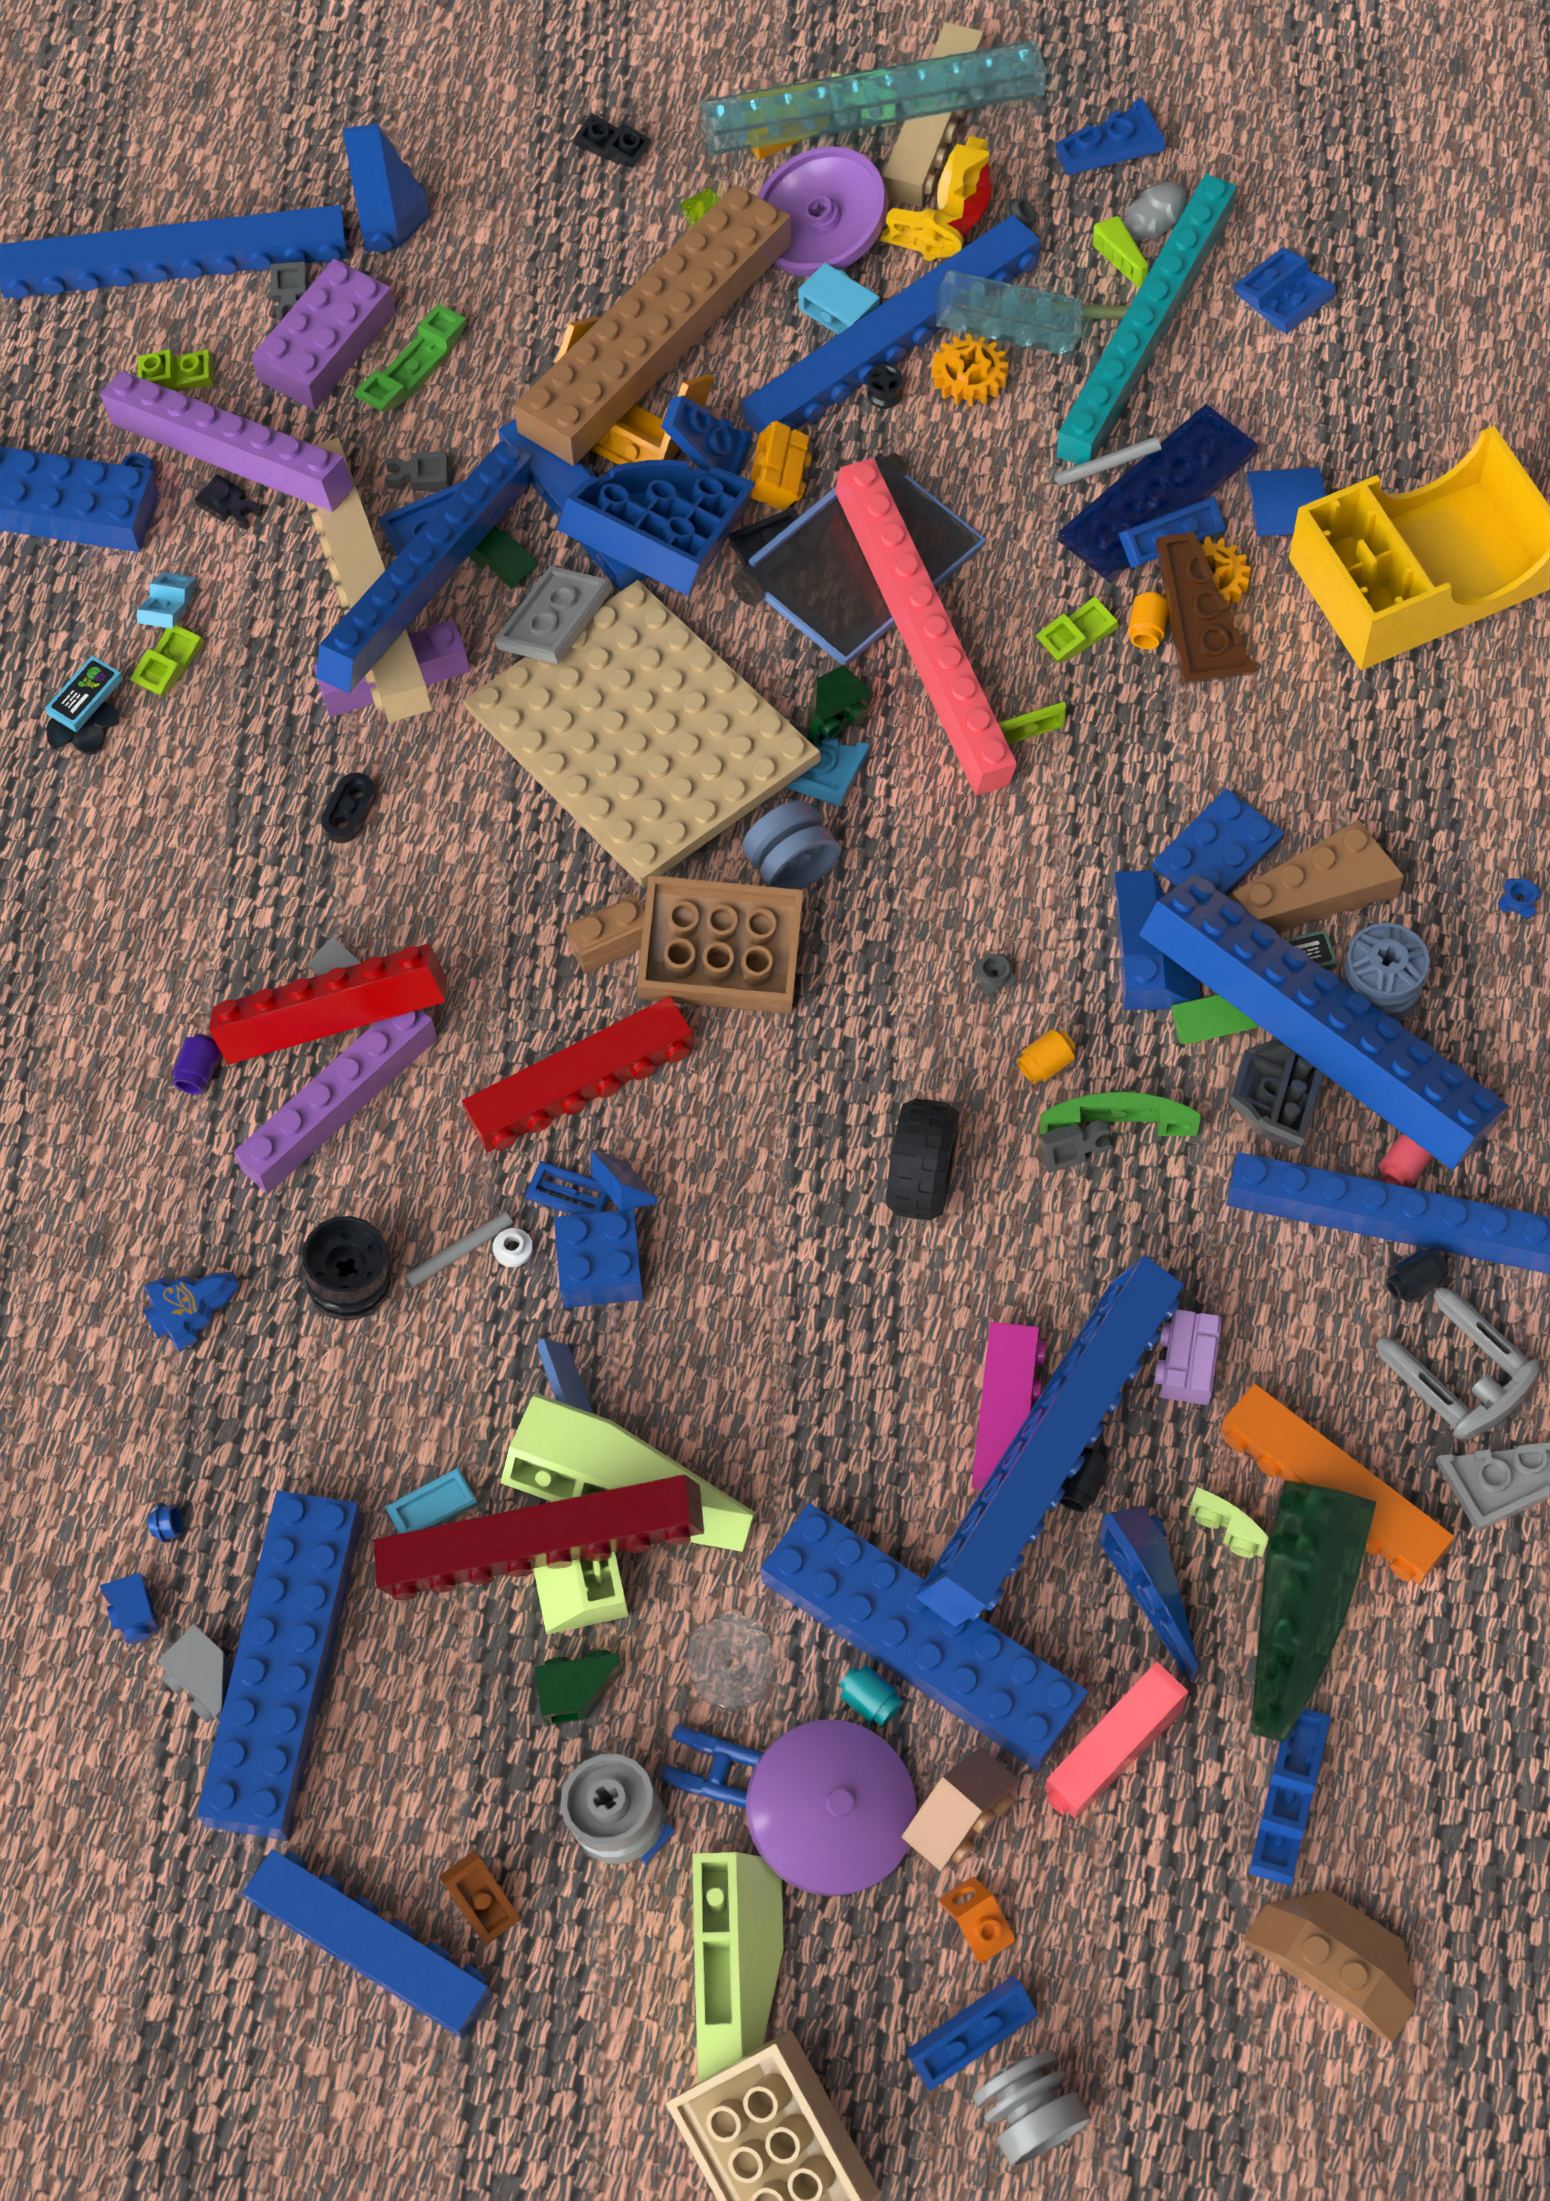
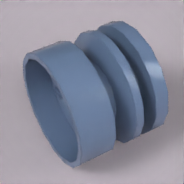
(1393, 987)

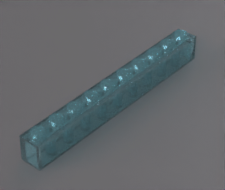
(872, 97)

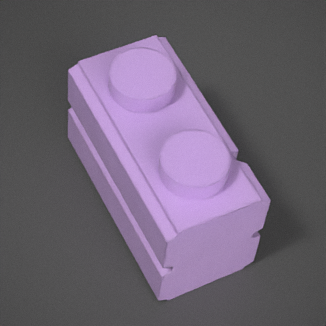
(1190, 1357)

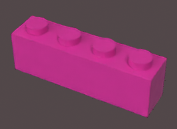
(1005, 1392)

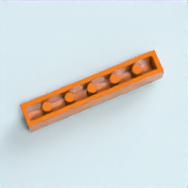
(1300, 1454)

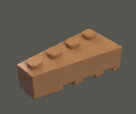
(1322, 881)

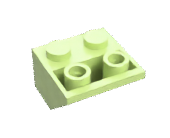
(580, 1594)

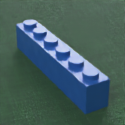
(554, 482)
(367, 1942)

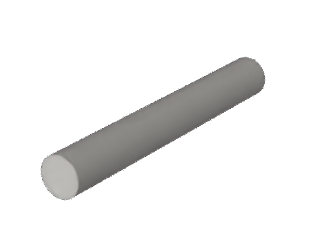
(1108, 461)
(458, 1249)

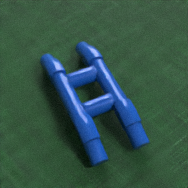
(714, 1785)

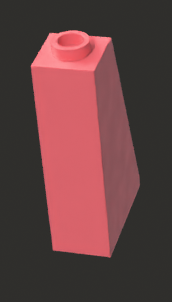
(1116, 1741)

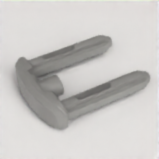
(1497, 1400)

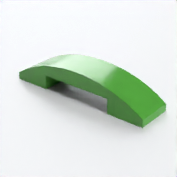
(413, 367)
(1171, 1116)

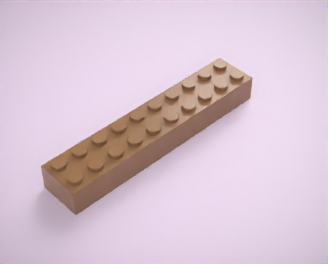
(653, 325)

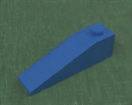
(386, 193)
(1147, 974)
(1142, 1559)

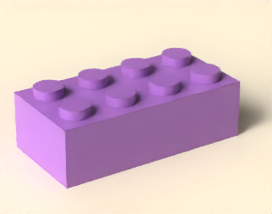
(324, 334)

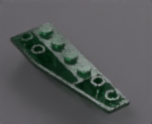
(1305, 1597)

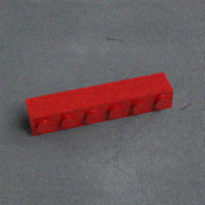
(328, 1003)
(578, 1075)

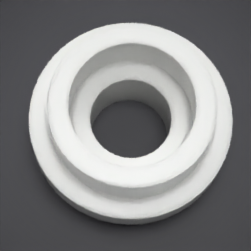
(516, 1257)

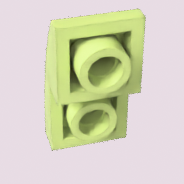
(1242, 1532)

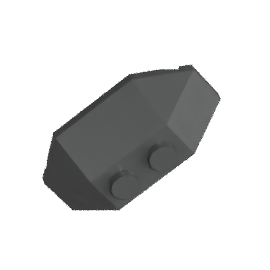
(1276, 1093)

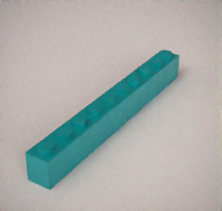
(1146, 321)

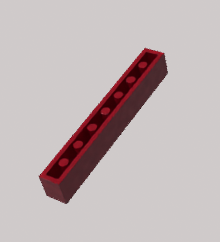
(539, 1537)

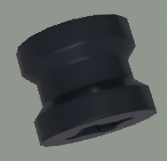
(891, 380)

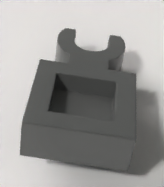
(288, 284)
(424, 471)
(1069, 1144)

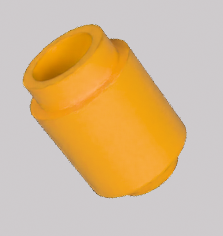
(1148, 620)
(1046, 1056)

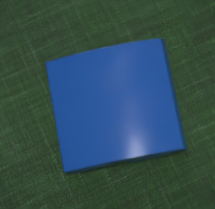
(1285, 290)
(1279, 495)

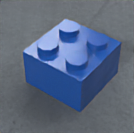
(598, 1258)

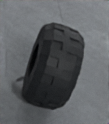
(922, 1159)

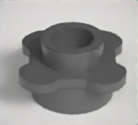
(999, 964)

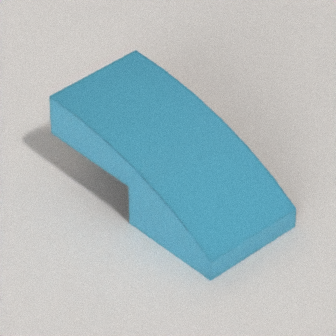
(167, 600)

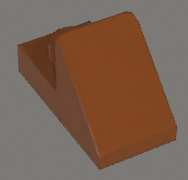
(479, 1897)

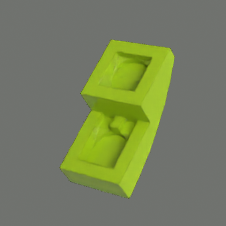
(1079, 631)
(164, 666)

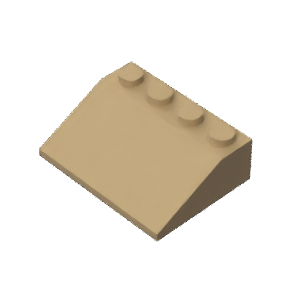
(771, 2131)

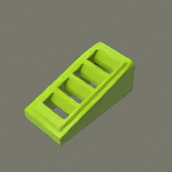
(1118, 246)

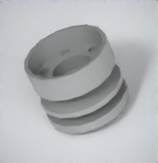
(1031, 2107)

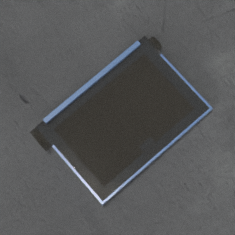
(823, 579)

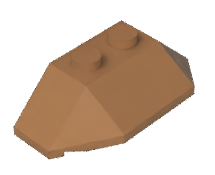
(1339, 1957)

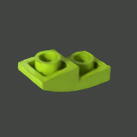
(178, 372)

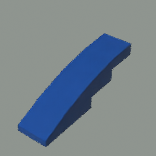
(1289, 1798)

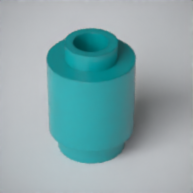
(870, 1695)

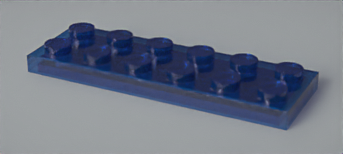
(1185, 472)

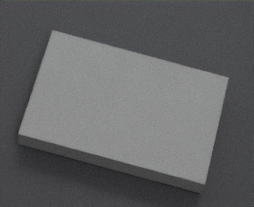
(553, 614)

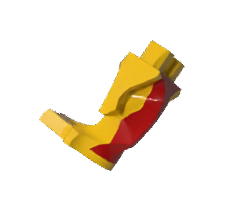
(961, 202)

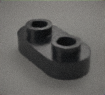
(347, 810)

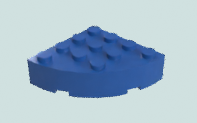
(658, 517)

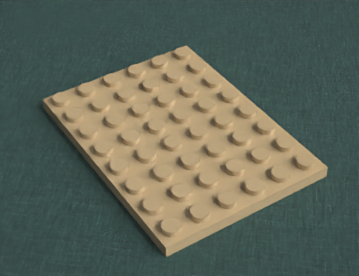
(643, 734)

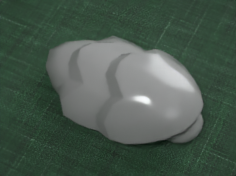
(1155, 210)

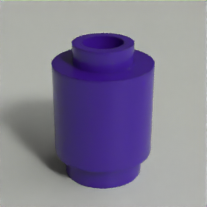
(195, 1064)

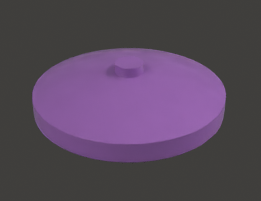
(833, 206)
(830, 1807)

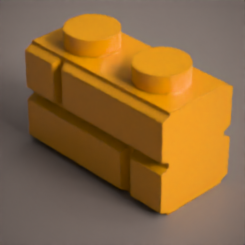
(779, 466)

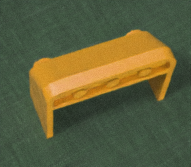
(638, 432)

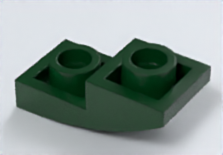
(504, 557)

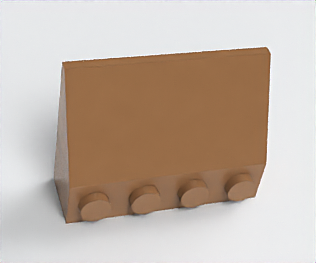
(719, 944)

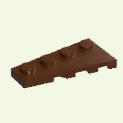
(1199, 619)

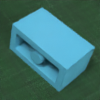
(835, 299)

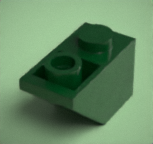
(836, 704)
(575, 1687)

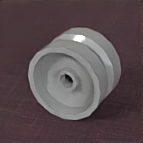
(613, 1808)

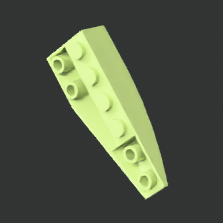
(575, 1453)
(735, 1954)

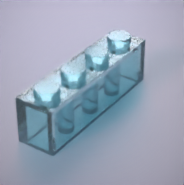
(1009, 313)

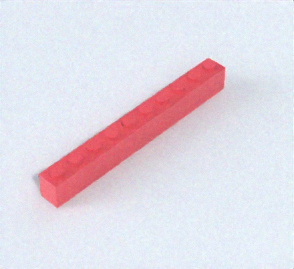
(925, 627)

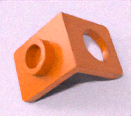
(979, 1919)

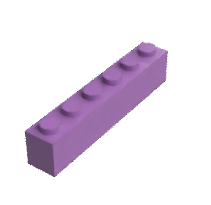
(333, 1097)

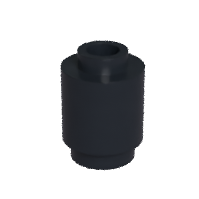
(1416, 1275)
(1086, 1483)

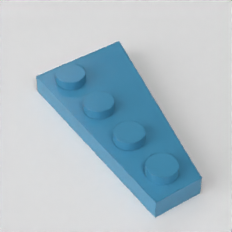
(835, 774)

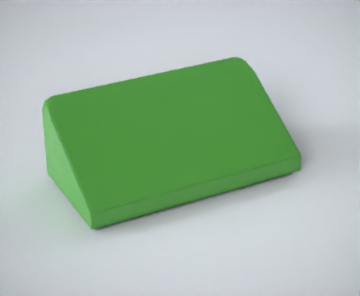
(1208, 1019)

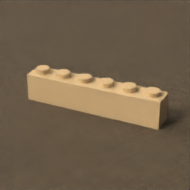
(923, 140)

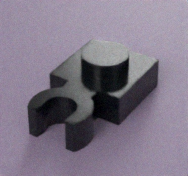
(226, 499)

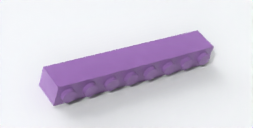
(227, 441)

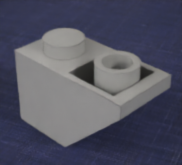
(200, 1670)

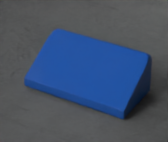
(620, 1182)

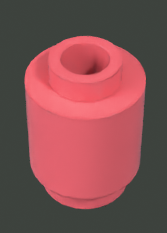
(1404, 1162)

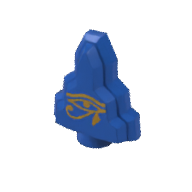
(187, 1305)

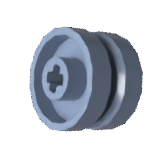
(791, 846)

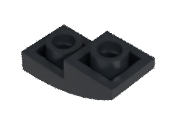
(615, 144)

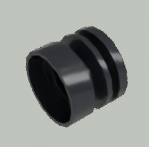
(337, 1250)

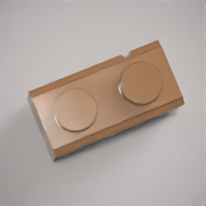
(607, 934)

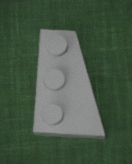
(1498, 1482)

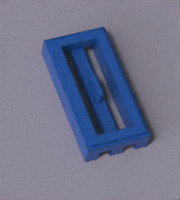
(560, 1204)

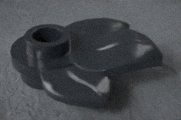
(89, 737)

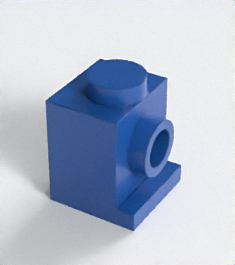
(131, 1607)

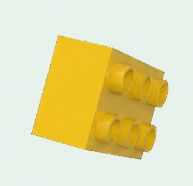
(1426, 558)

